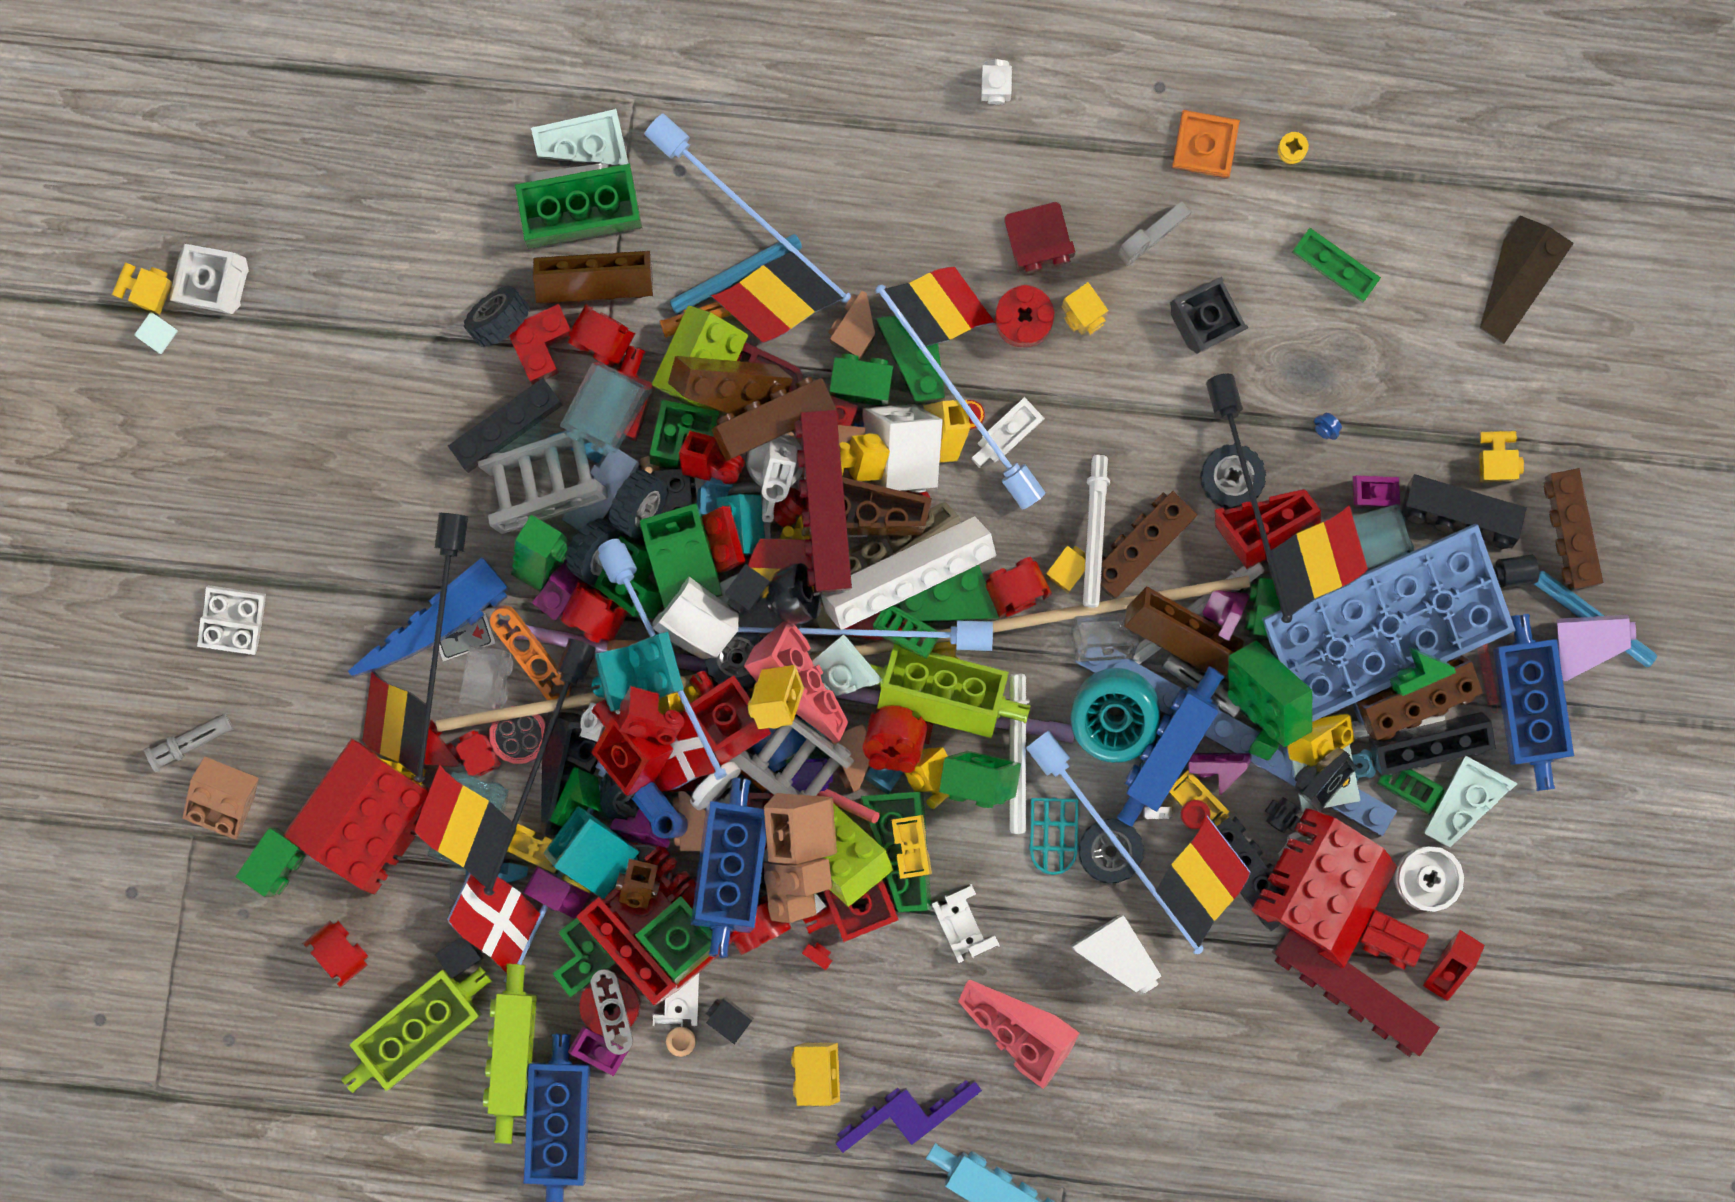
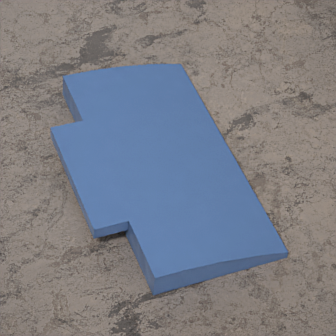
(1360, 636)

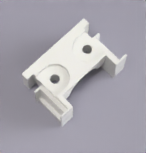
(962, 925)
(686, 998)

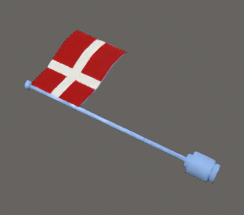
(691, 752)
(501, 922)

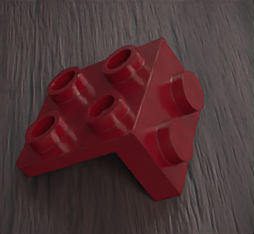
(1039, 237)

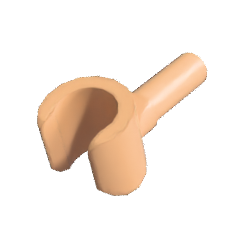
(645, 465)

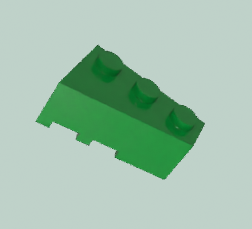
(917, 372)

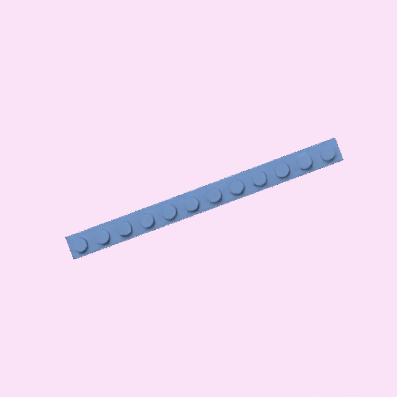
(1238, 739)

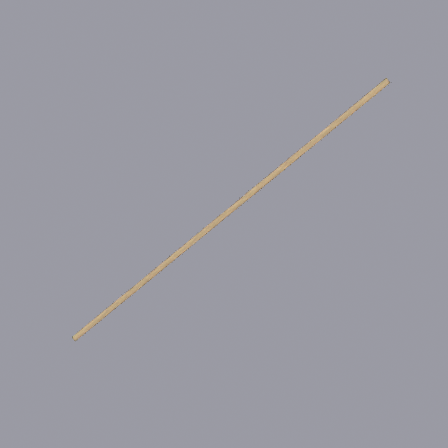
(863, 649)

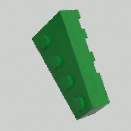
(538, 552)
(912, 892)

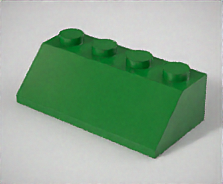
(578, 206)

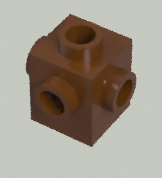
(638, 884)

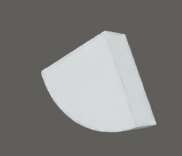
(1162, 813)

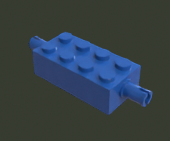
(1533, 702)
(1173, 747)
(729, 868)
(557, 1122)

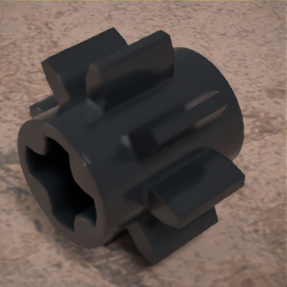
(1283, 815)

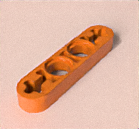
(525, 657)

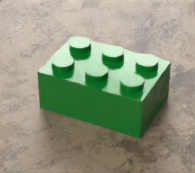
(1270, 694)

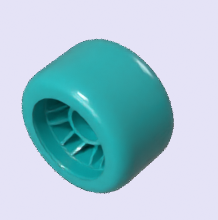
(1109, 736)

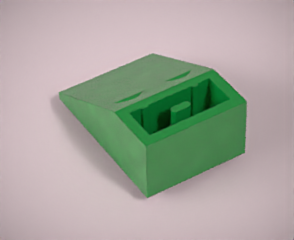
(679, 551)

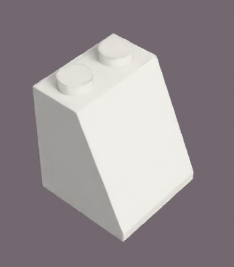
(913, 444)
(1119, 954)

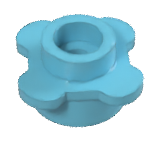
(1367, 769)

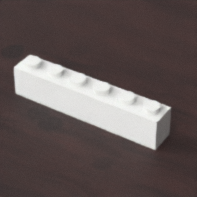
(910, 572)

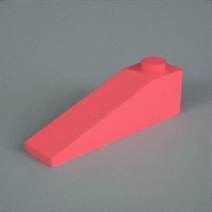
(789, 647)
(1029, 1034)

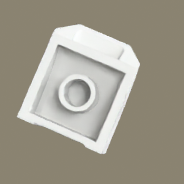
(209, 279)
(698, 621)

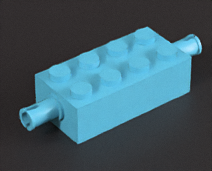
(977, 1182)

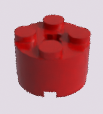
(1024, 333)
(600, 334)
(1017, 588)
(593, 613)
(894, 739)
(764, 929)
(336, 953)
(589, 1010)

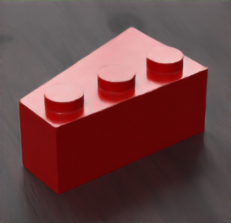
(1282, 518)

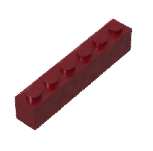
(824, 501)
(1358, 992)

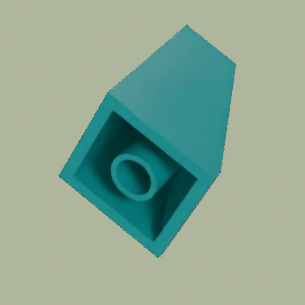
(590, 853)

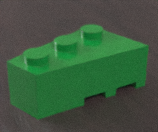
(957, 598)

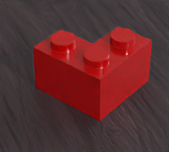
(533, 339)

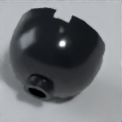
(791, 596)

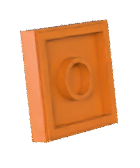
(1205, 144)

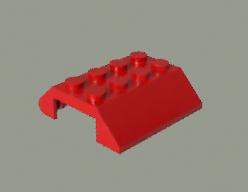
(359, 817)
(1327, 885)
(616, 925)

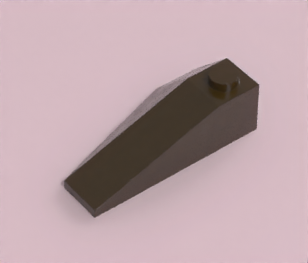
(1524, 267)

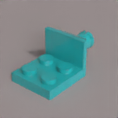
(642, 665)

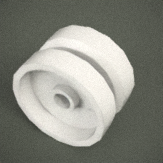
(1446, 882)

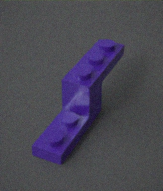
(907, 1114)

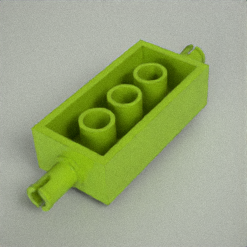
(948, 691)
(415, 1030)
(511, 1053)

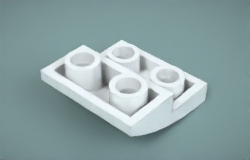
(231, 620)

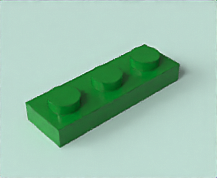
(1336, 265)

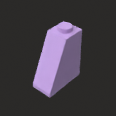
(1591, 641)

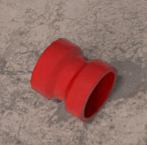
(789, 508)

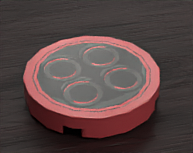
(518, 738)

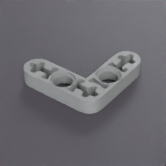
(1143, 241)

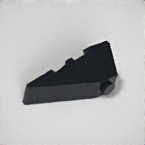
(563, 753)

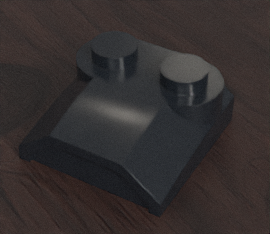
(1206, 316)
(1324, 779)

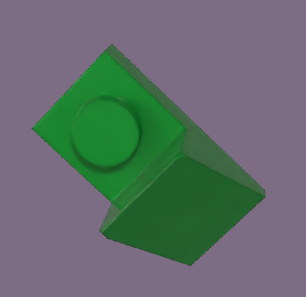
(1426, 671)
(581, 791)

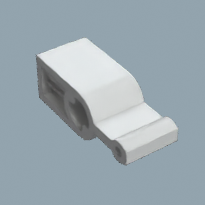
(776, 476)

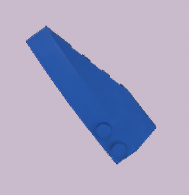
(463, 604)

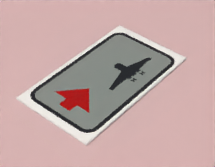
(459, 641)

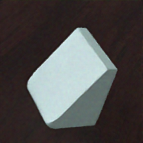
(156, 333)

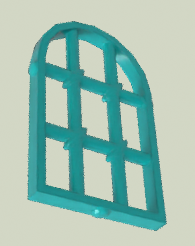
(1061, 825)

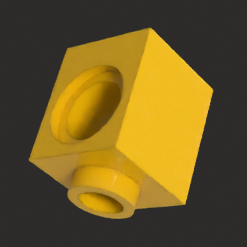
(1068, 568)

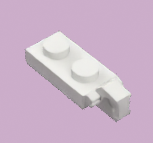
(1009, 431)

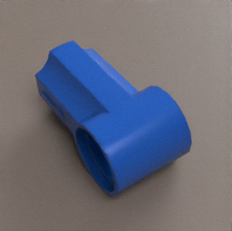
(659, 810)

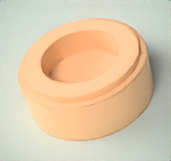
(681, 1041)

